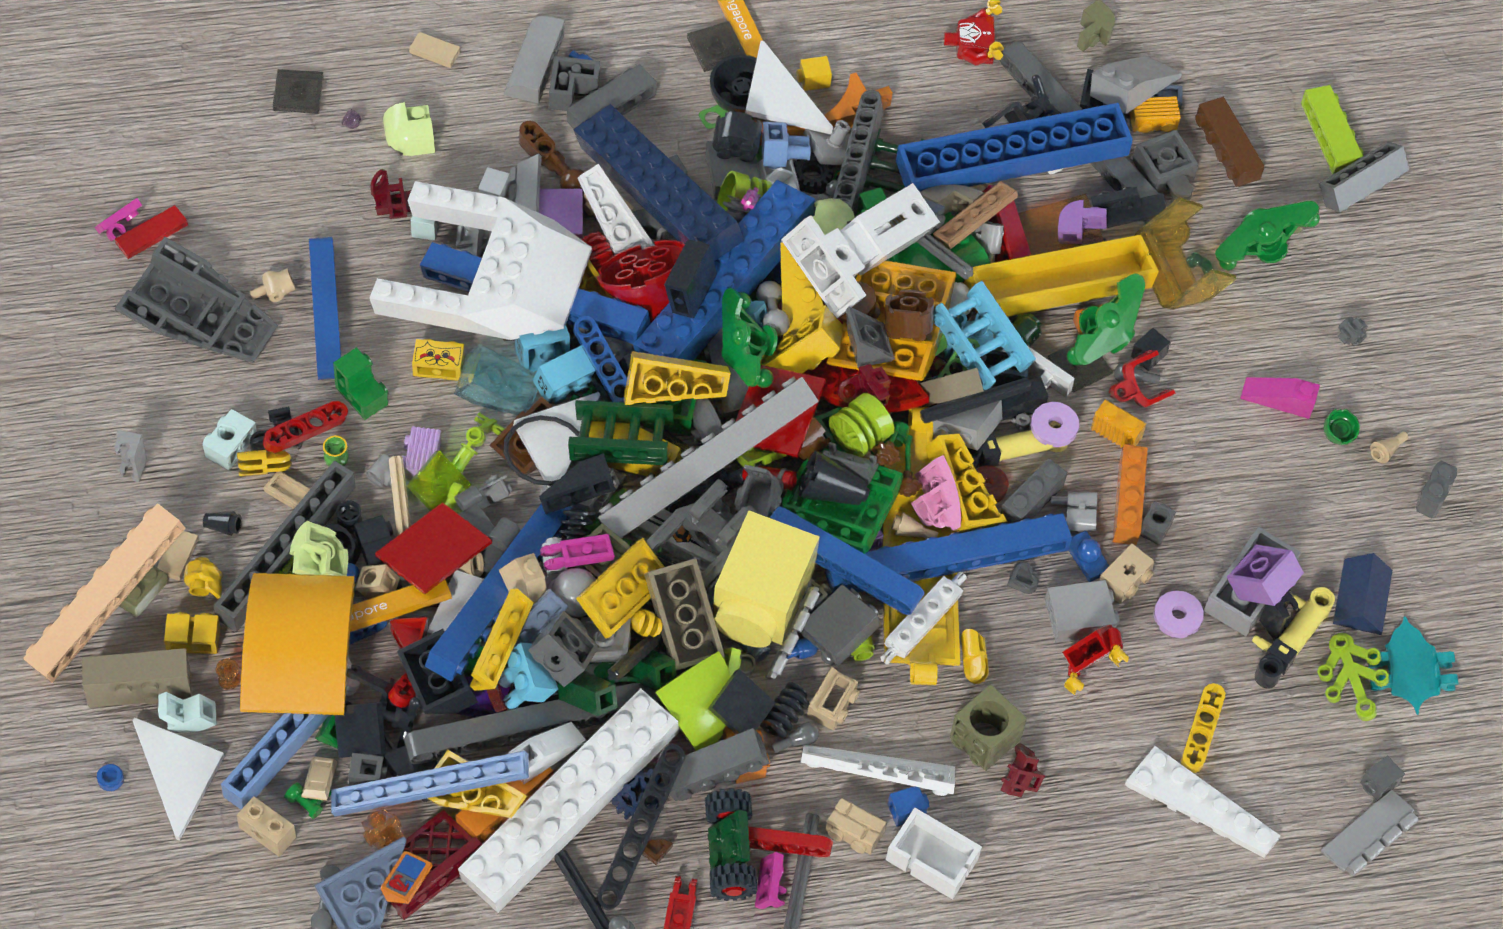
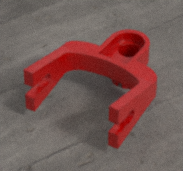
(1129, 385)

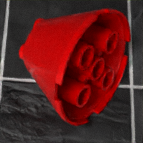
(640, 275)

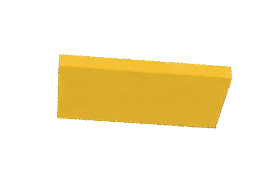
(620, 589)

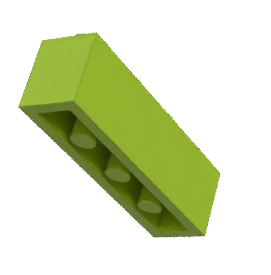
(1331, 127)

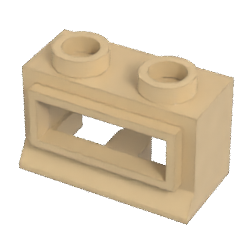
(824, 716)

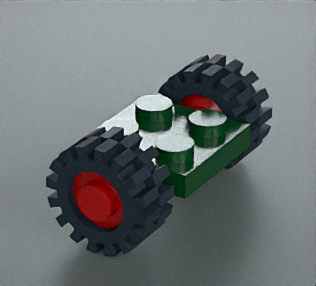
(730, 844)

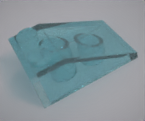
(496, 382)

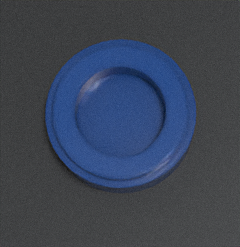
(110, 777)

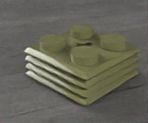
(145, 592)

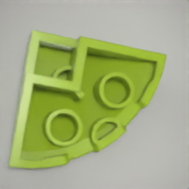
(691, 696)

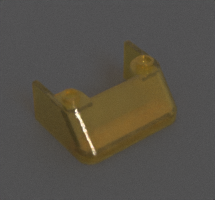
(1175, 282)

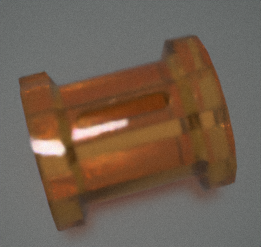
(226, 675)

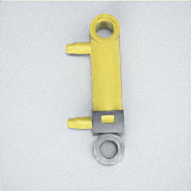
(1010, 446)
(1285, 649)

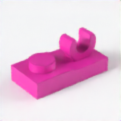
(127, 212)
(768, 882)

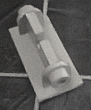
(495, 489)

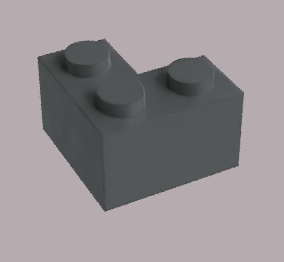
(572, 77)

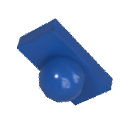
(1088, 556)

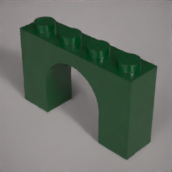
(597, 694)

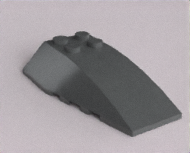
(196, 305)

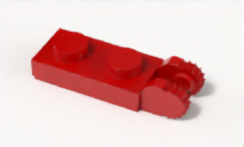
(680, 906)

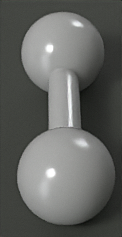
(771, 294)

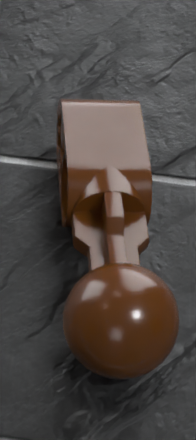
(533, 139)

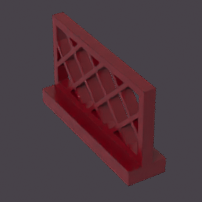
(443, 873)

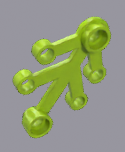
(1352, 672)

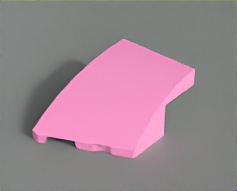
(940, 500)

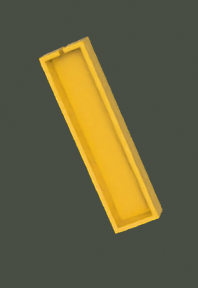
(1065, 275)

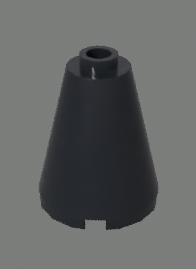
(831, 482)

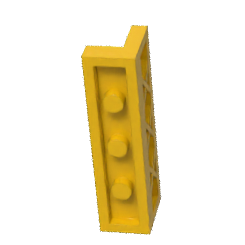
(501, 640)

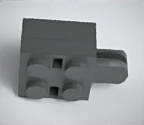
(1167, 164)
(564, 648)

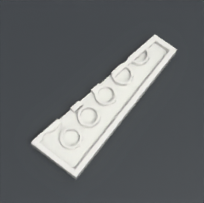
(612, 212)
(910, 772)
(1183, 791)

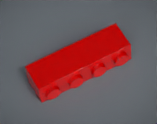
(1014, 241)

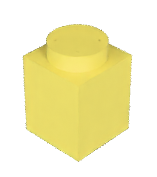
(763, 581)

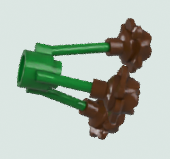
(888, 455)

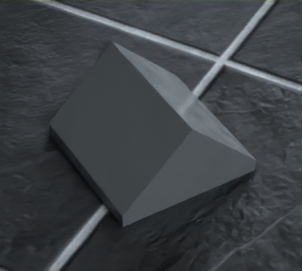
(868, 339)

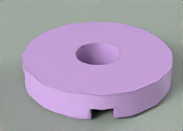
(1054, 412)
(1183, 602)

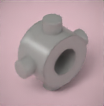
(1022, 422)

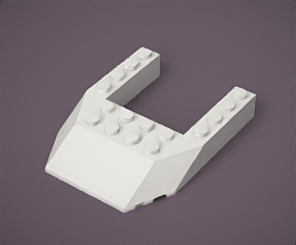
(521, 282)

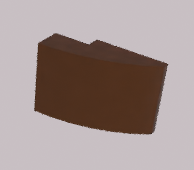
(517, 450)

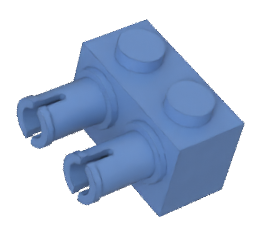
(780, 146)

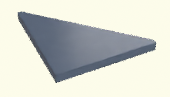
(355, 892)

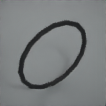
(518, 425)

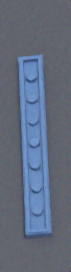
(430, 783)

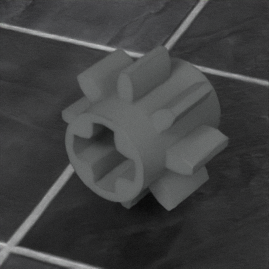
(1352, 331)

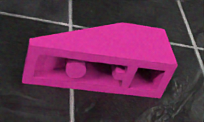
(1283, 394)

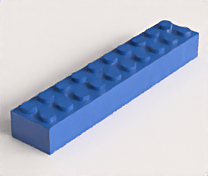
(1016, 149)
(739, 269)

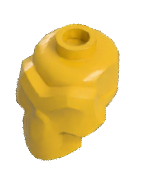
(203, 577)

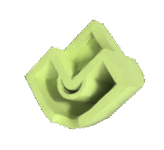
(409, 129)
(832, 214)
(318, 551)

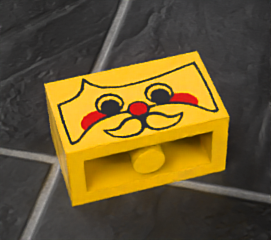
(438, 359)

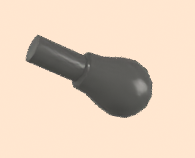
(1139, 375)
(804, 735)

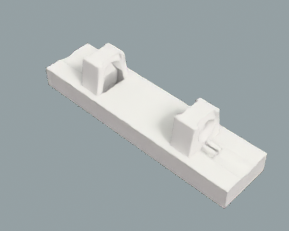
(1050, 373)

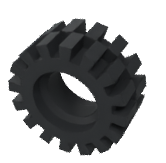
(813, 185)

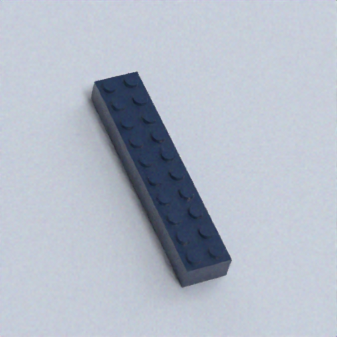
(657, 182)

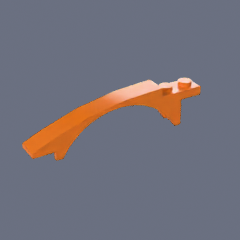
(847, 106)

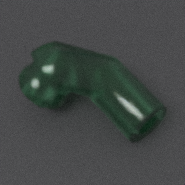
(1197, 259)

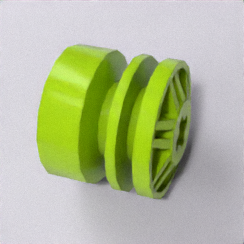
(737, 184)
(861, 425)

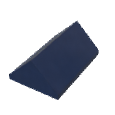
(1363, 593)

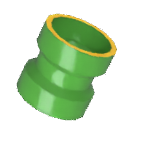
(336, 450)

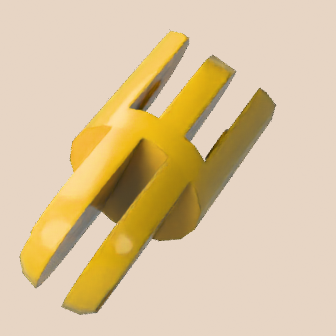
(262, 462)
(646, 623)
(974, 656)

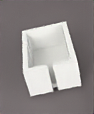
(933, 853)

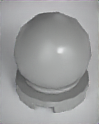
(569, 586)

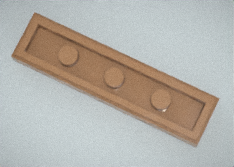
(975, 215)

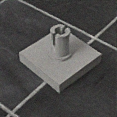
(830, 147)
(611, 648)

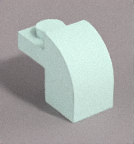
(188, 714)

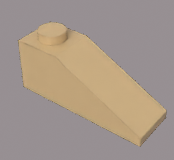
(526, 576)

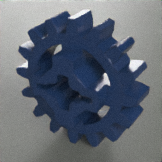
(630, 791)

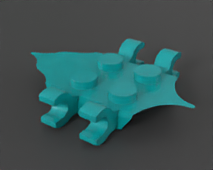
(1414, 667)

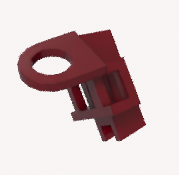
(389, 203)
(869, 381)
(1022, 772)

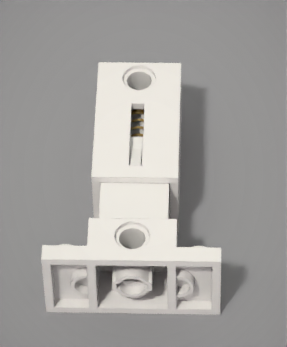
(864, 243)

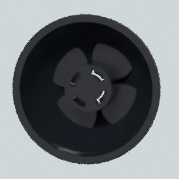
(732, 82)

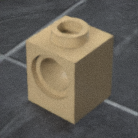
(377, 581)

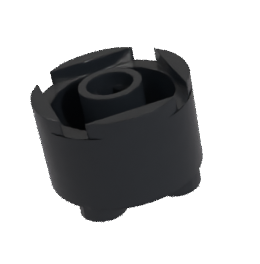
(737, 136)

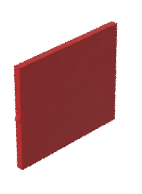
(790, 437)
(433, 548)

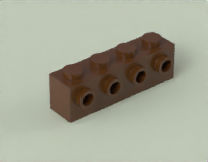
(1229, 142)

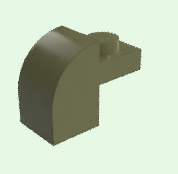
(1098, 25)

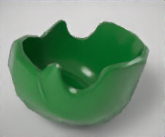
(1341, 427)

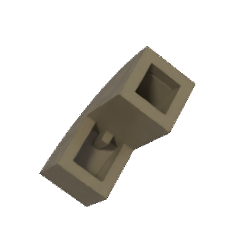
(952, 196)
(952, 386)

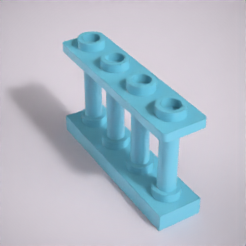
(998, 323)

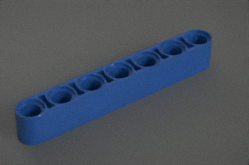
(324, 305)
(857, 567)

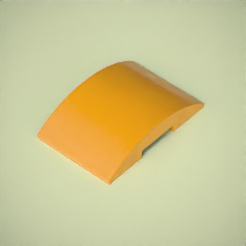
(911, 357)
(296, 644)

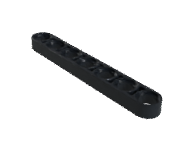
(631, 835)

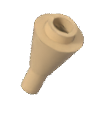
(1384, 449)
(909, 527)

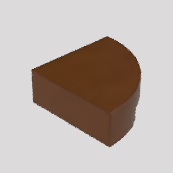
(656, 850)

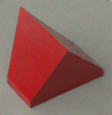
(408, 630)

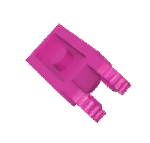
(578, 552)

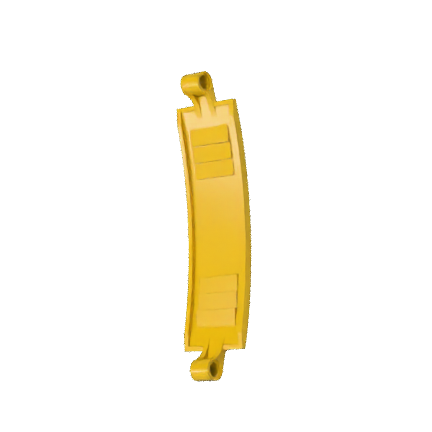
(942, 642)

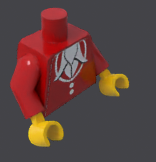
(976, 36)
(1091, 650)

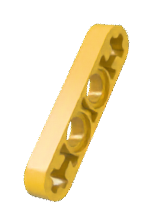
(1204, 728)

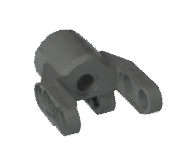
(709, 525)

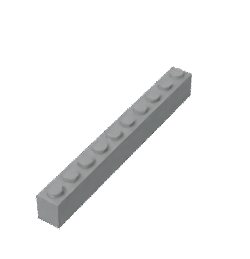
(709, 458)

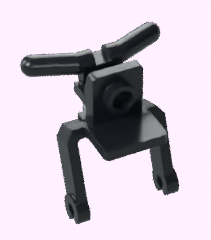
(1032, 109)
(398, 716)

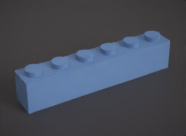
(269, 756)

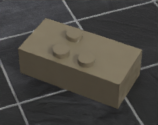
(684, 612)
(135, 677)

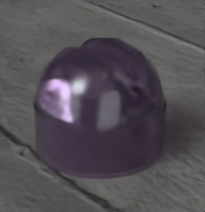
(351, 119)

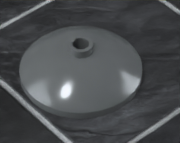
(705, 420)

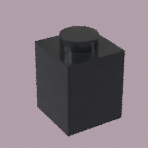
(1151, 341)

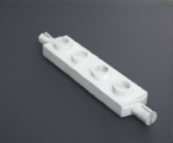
(923, 618)

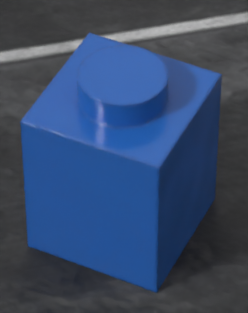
(904, 801)

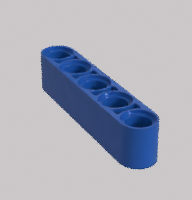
(599, 361)

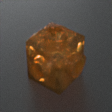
(381, 829)

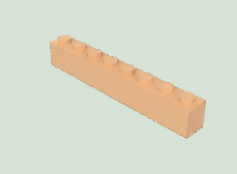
(104, 592)

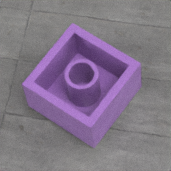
(1265, 575)

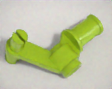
(475, 438)

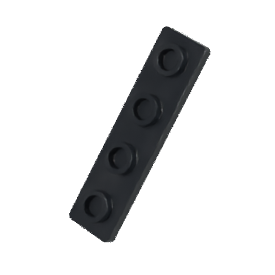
(1127, 206)
(731, 480)

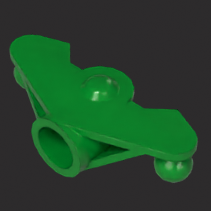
(1266, 233)
(1110, 325)
(745, 340)

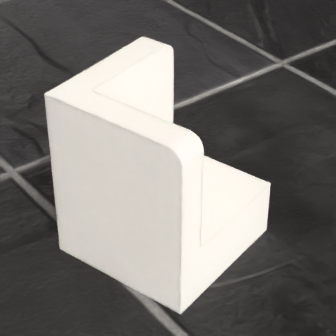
(495, 183)

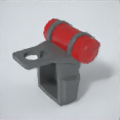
(763, 488)

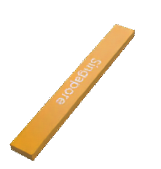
(742, 24)
(396, 604)

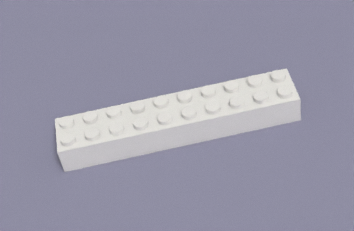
(568, 800)

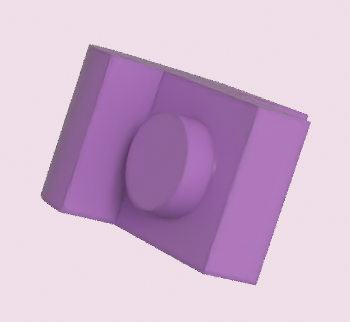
(1075, 218)

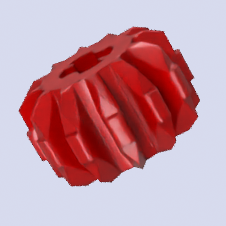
(600, 249)

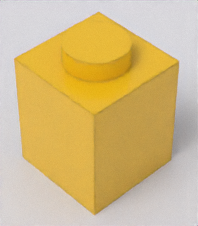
(814, 73)

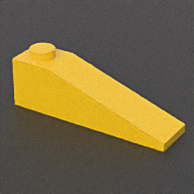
(492, 800)

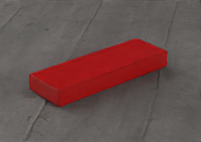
(151, 232)

